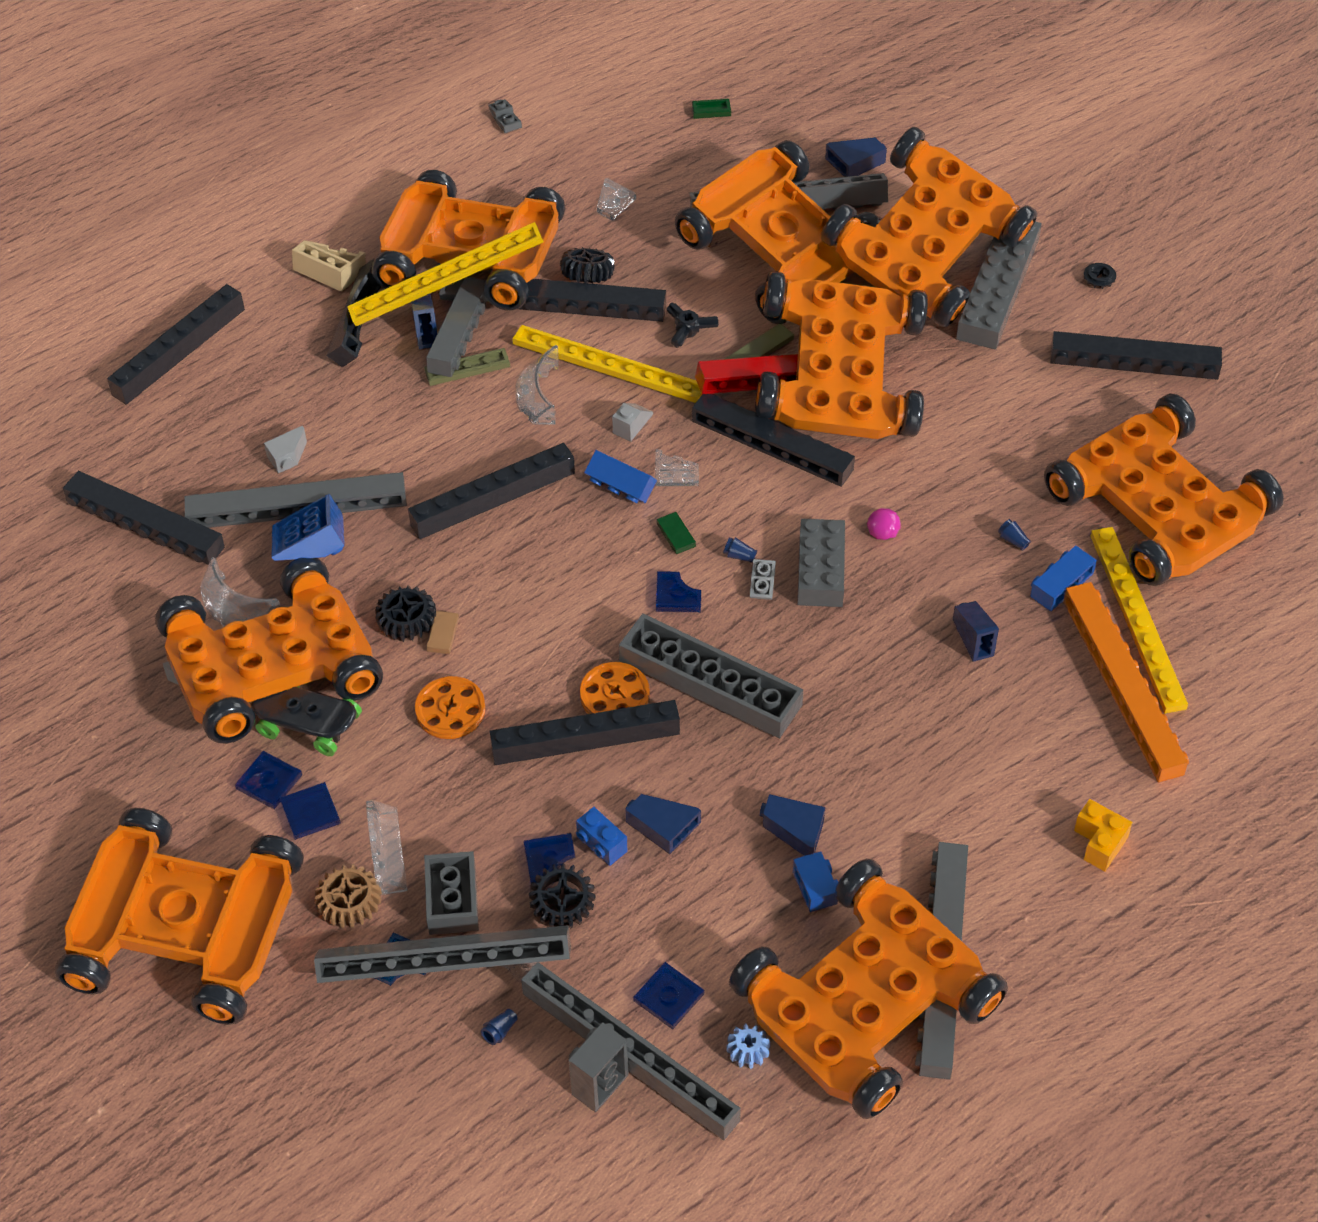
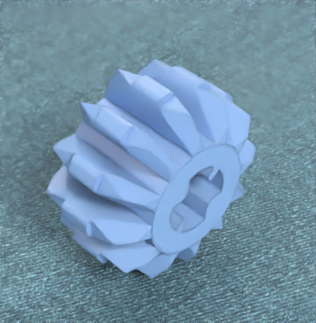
(738, 1046)

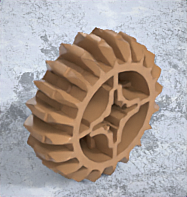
(332, 896)

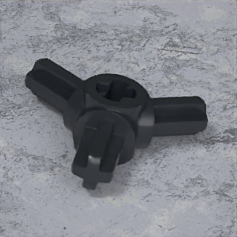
(688, 323)

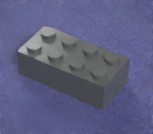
(821, 563)

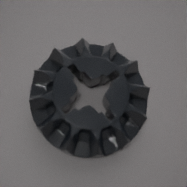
(1094, 270)

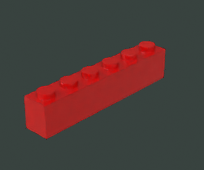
(742, 373)

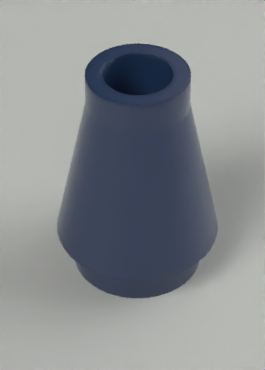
(1013, 534)
(739, 550)
(498, 1027)

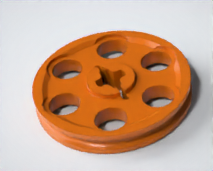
(613, 684)
(455, 714)

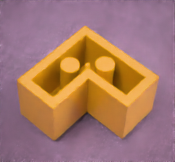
(1104, 830)

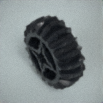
(587, 265)
(418, 607)
(552, 896)

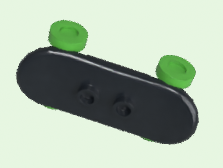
(306, 713)

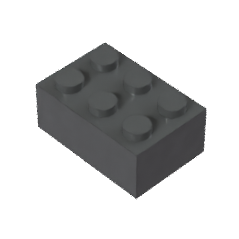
(451, 893)
(598, 1066)

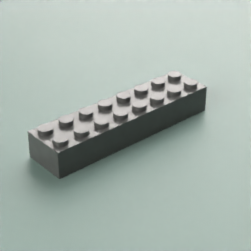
(996, 290)
(711, 675)

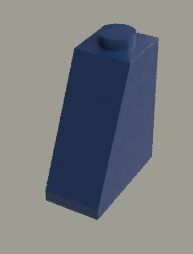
(856, 156)
(424, 321)
(976, 630)
(662, 820)
(794, 822)

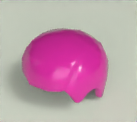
(884, 524)

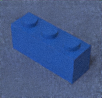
(620, 477)
(1070, 570)

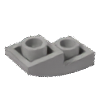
(762, 579)

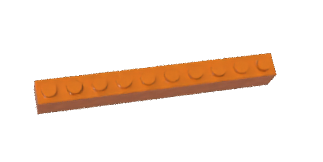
(1126, 682)

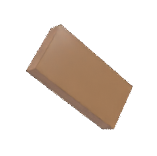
(443, 632)

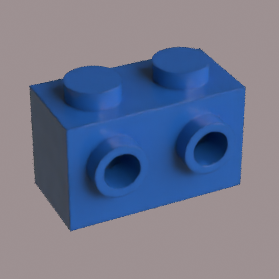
(601, 836)
(815, 881)

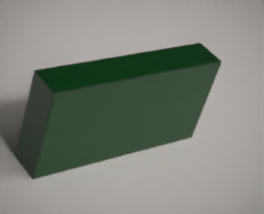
(711, 108)
(676, 533)

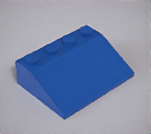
(309, 532)

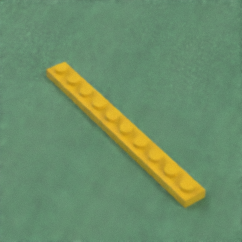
(445, 274)
(609, 363)
(1139, 620)

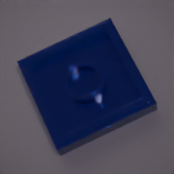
(268, 779)
(310, 810)
(668, 995)

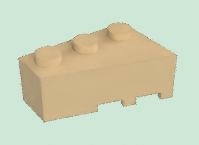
(327, 265)

